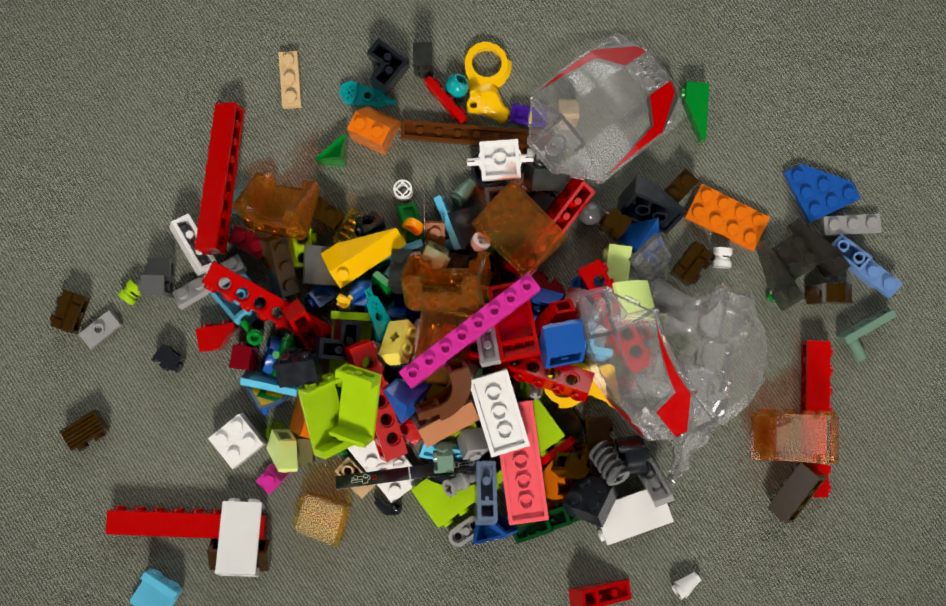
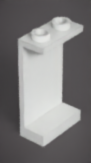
(633, 516)
(239, 538)

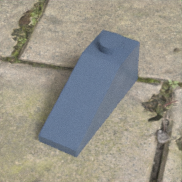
(486, 493)

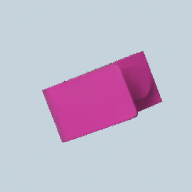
(271, 478)

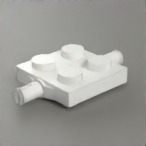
(500, 160)

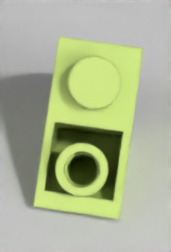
(283, 450)

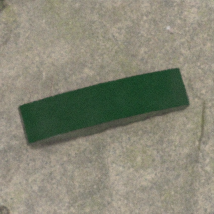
(557, 519)

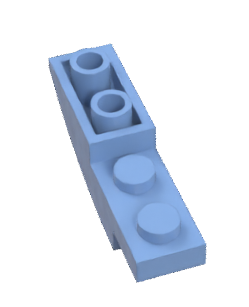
(866, 269)

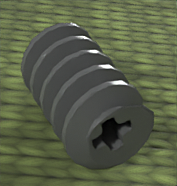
(608, 464)

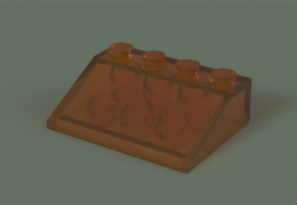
(519, 229)

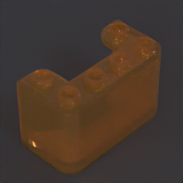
(445, 288)
(795, 436)

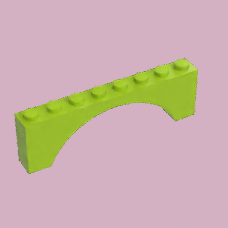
(443, 508)

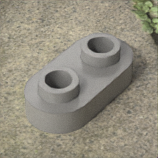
(466, 531)

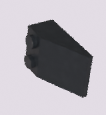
(646, 201)

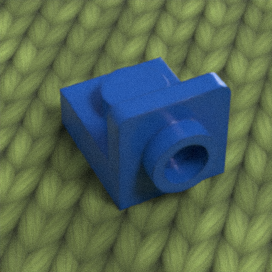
(319, 298)

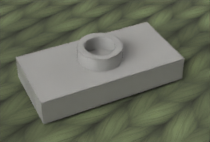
(100, 329)

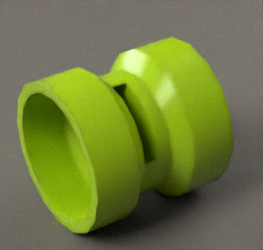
(127, 295)

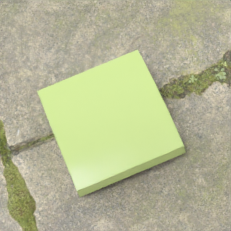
(636, 289)

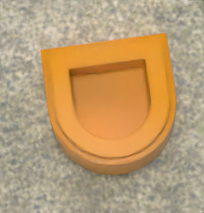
(413, 226)

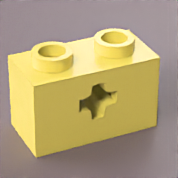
(398, 342)

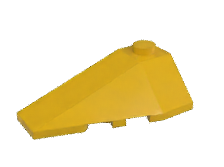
(356, 256)

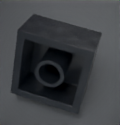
(590, 500)

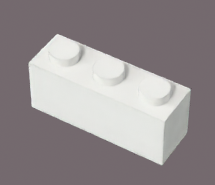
(185, 234)

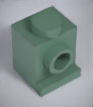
(443, 458)

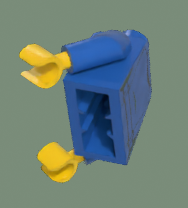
(357, 295)

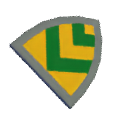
(266, 399)

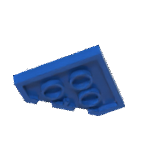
(819, 191)

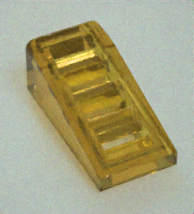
(352, 211)

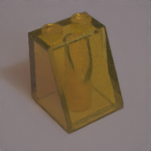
(322, 518)

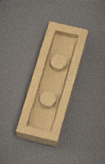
(290, 80)

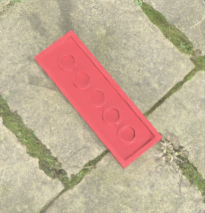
(524, 475)

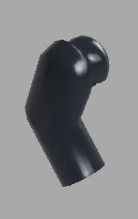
(388, 508)

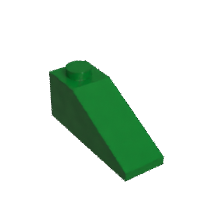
(695, 102)

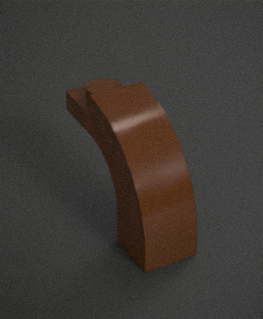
(452, 397)

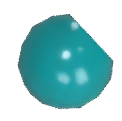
(457, 85)

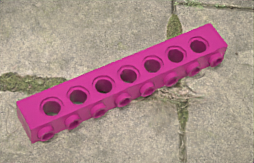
(470, 331)

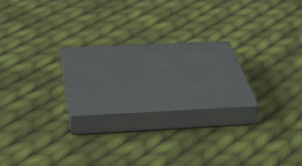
(315, 269)

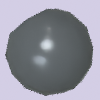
(591, 213)

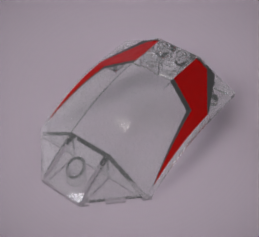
(602, 110)
(638, 367)

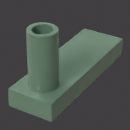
(851, 335)

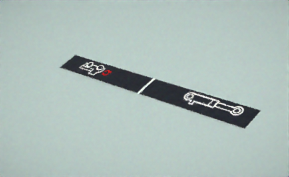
(400, 474)

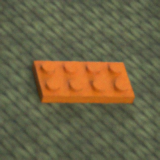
(727, 217)

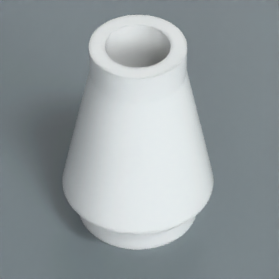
(685, 585)

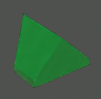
(335, 154)

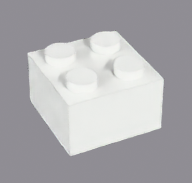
(237, 440)

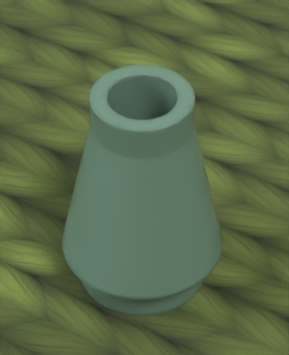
(462, 194)

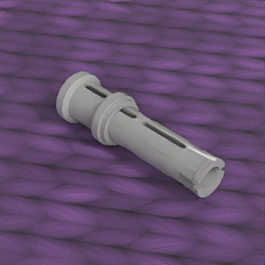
(460, 482)

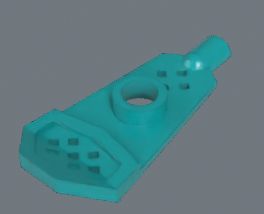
(358, 95)
(380, 324)

